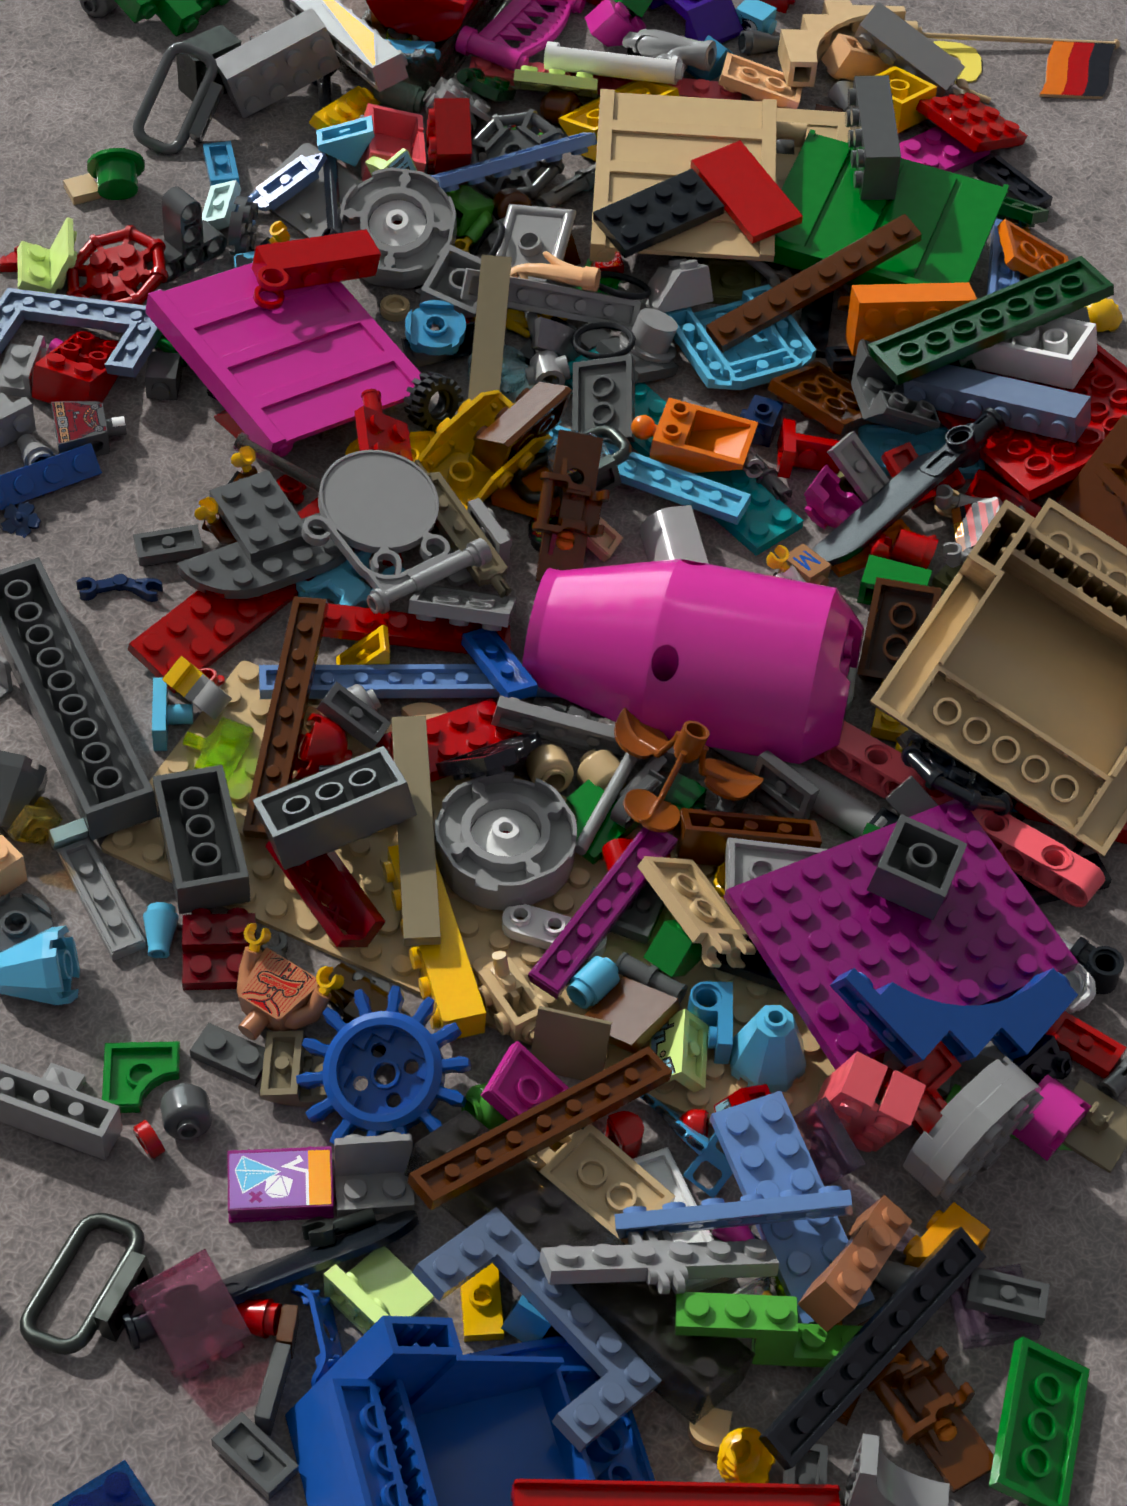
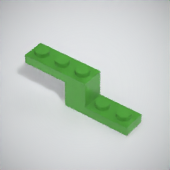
(765, 1319)

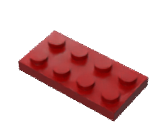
(458, 733)

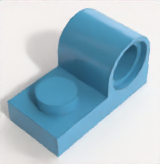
(718, 1015)

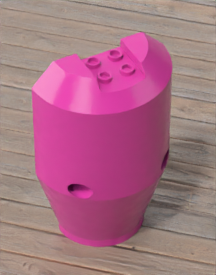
(702, 644)

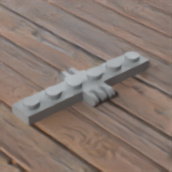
(658, 1261)

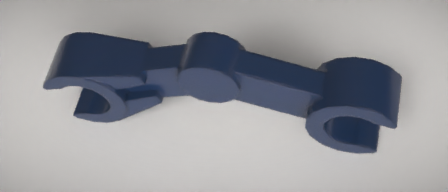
(119, 582)

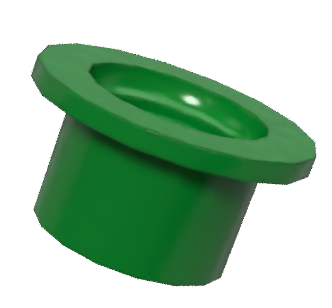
(116, 172)

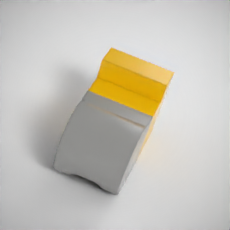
(197, 688)

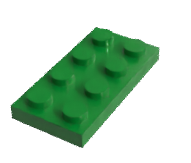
(1039, 1426)

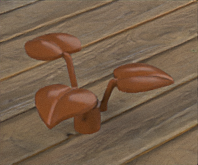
(688, 745)

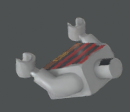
(969, 518)

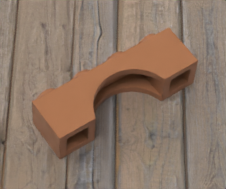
(851, 1273)

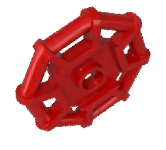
(124, 258)

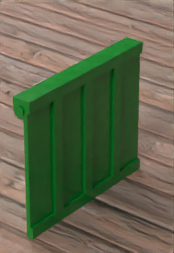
(946, 207)

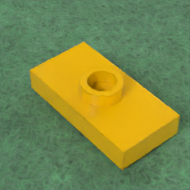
(482, 1306)

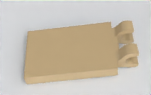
(698, 909)
(600, 1176)

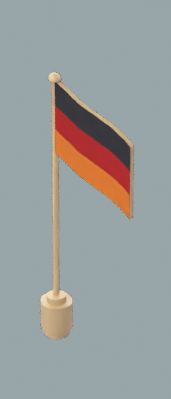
(1072, 68)

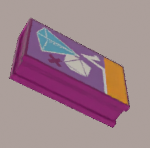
(280, 1184)

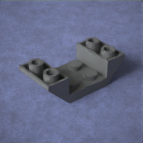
(884, 400)

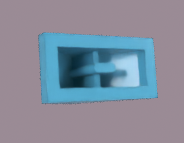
(346, 140)

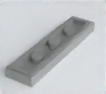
(101, 899)

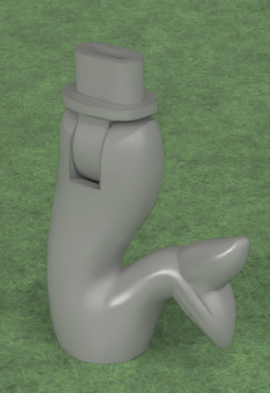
(666, 45)

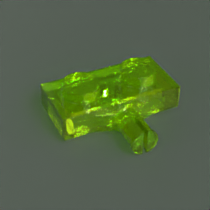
(221, 747)

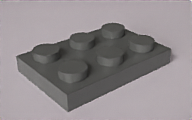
(604, 394)

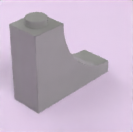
(882, 1483)

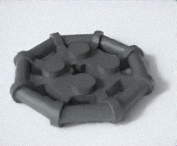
(510, 141)

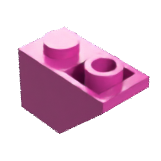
(612, 22)

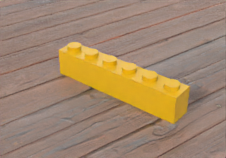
(443, 967)

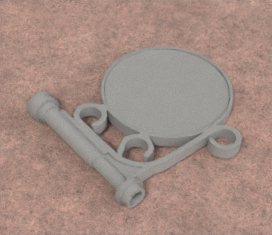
(386, 508)

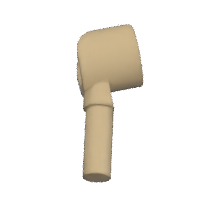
(963, 84)

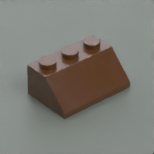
(531, 417)

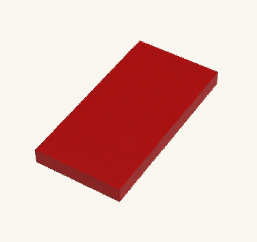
(747, 191)

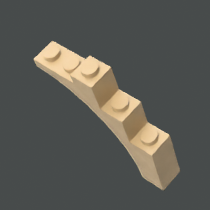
(803, 48)

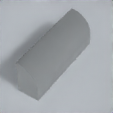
(672, 535)

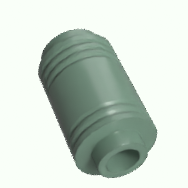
(402, 97)

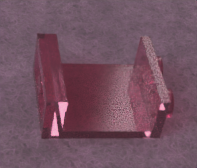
(192, 1314)

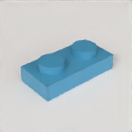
(220, 162)

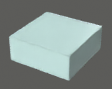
(68, 834)

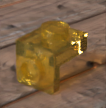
(35, 822)

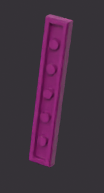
(598, 913)

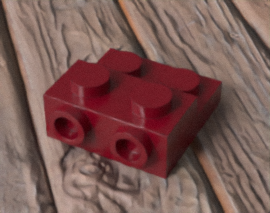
(213, 948)

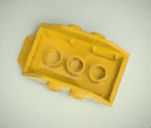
(453, 444)

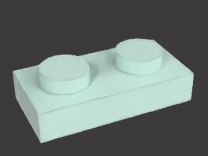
(221, 204)

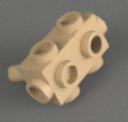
(510, 997)

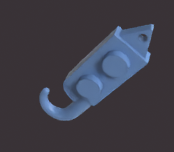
(287, 182)

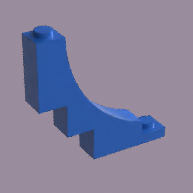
(915, 1024)

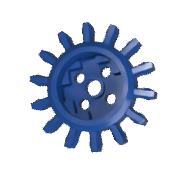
(352, 1058)

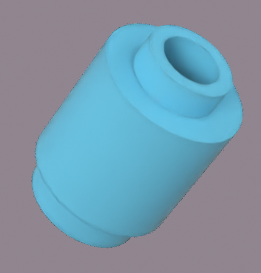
(593, 982)

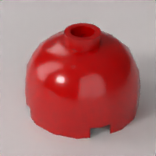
(321, 746)

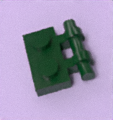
(492, 88)

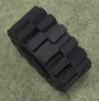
(421, 395)

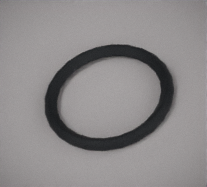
(487, 231)
(621, 294)
(598, 325)

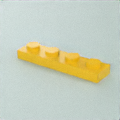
(344, 109)

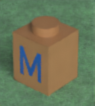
(809, 565)

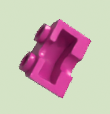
(827, 501)
(1053, 1118)

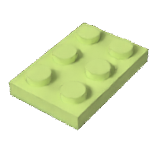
(530, 79)

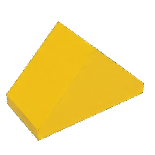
(369, 650)

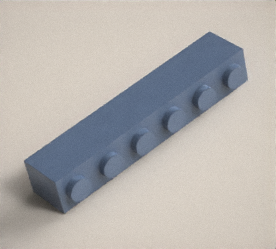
(1020, 403)

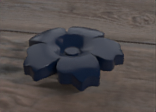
(20, 519)

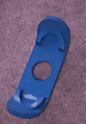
(322, 1313)

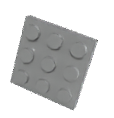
(463, 607)

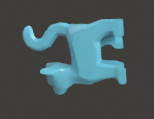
(341, 584)

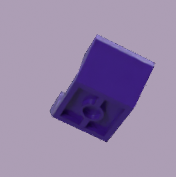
(706, 18)

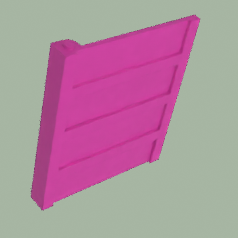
(283, 367)

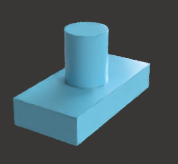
(166, 714)

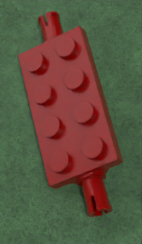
(381, 431)

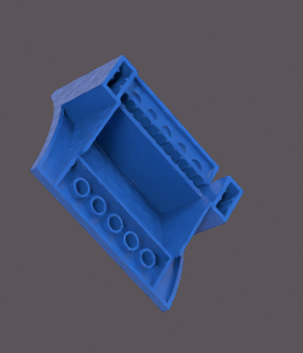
(436, 1427)

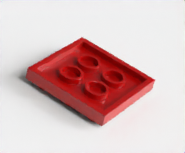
(972, 122)

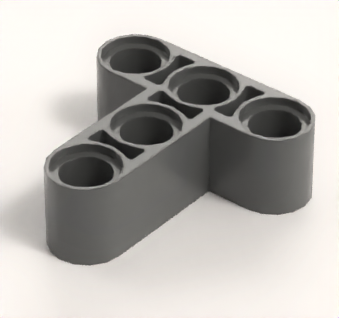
(186, 235)

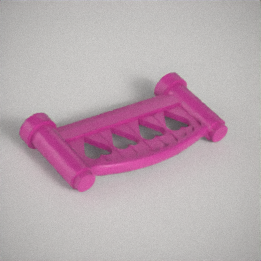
(491, 42)

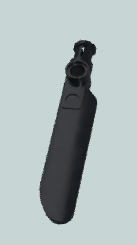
(908, 488)
(294, 1266)

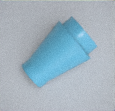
(160, 926)

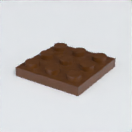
(820, 396)

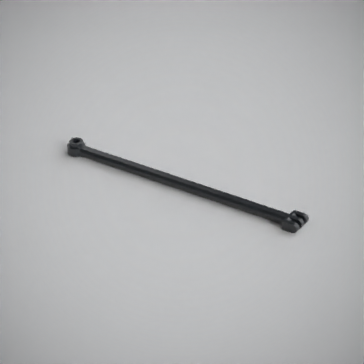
(330, 167)

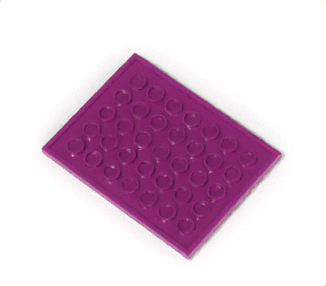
(822, 922)

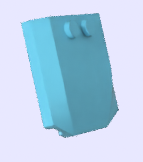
(749, 363)

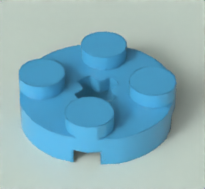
(433, 342)

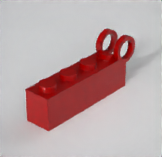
(313, 263)

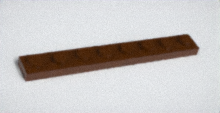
(813, 283)
(287, 705)
(538, 1128)

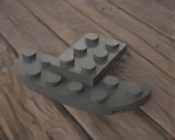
(267, 547)

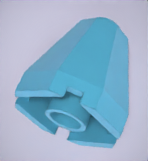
(41, 968)
(769, 1050)

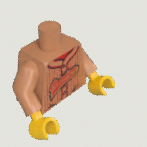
(278, 991)

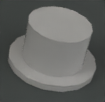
(653, 336)

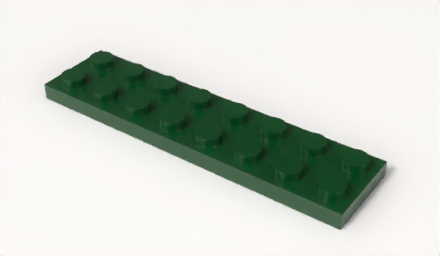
(990, 320)

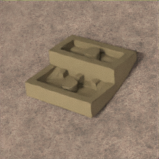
(283, 1062)

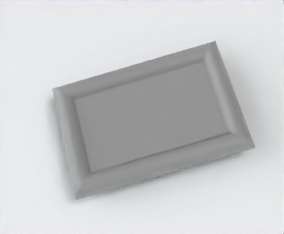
(534, 231)

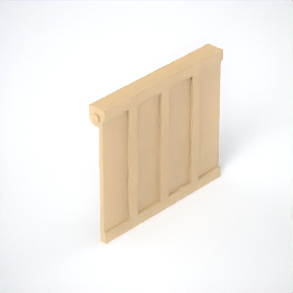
(655, 138)

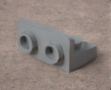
(18, 367)

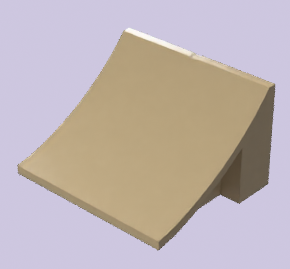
(1029, 670)

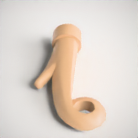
(560, 271)

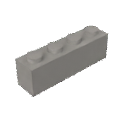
(907, 48)

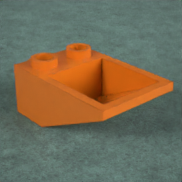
(697, 437)

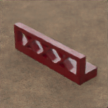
(338, 890)

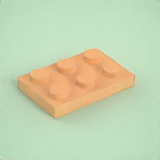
(758, 82)

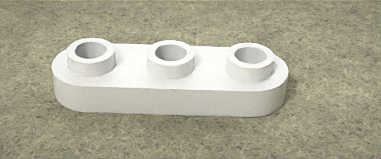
(535, 927)

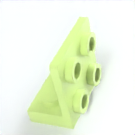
(46, 268)
(376, 1289)

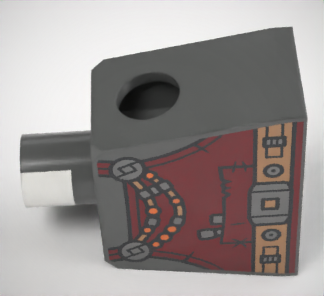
(85, 423)

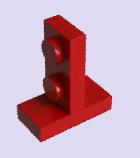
(802, 450)

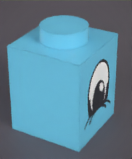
(757, 16)

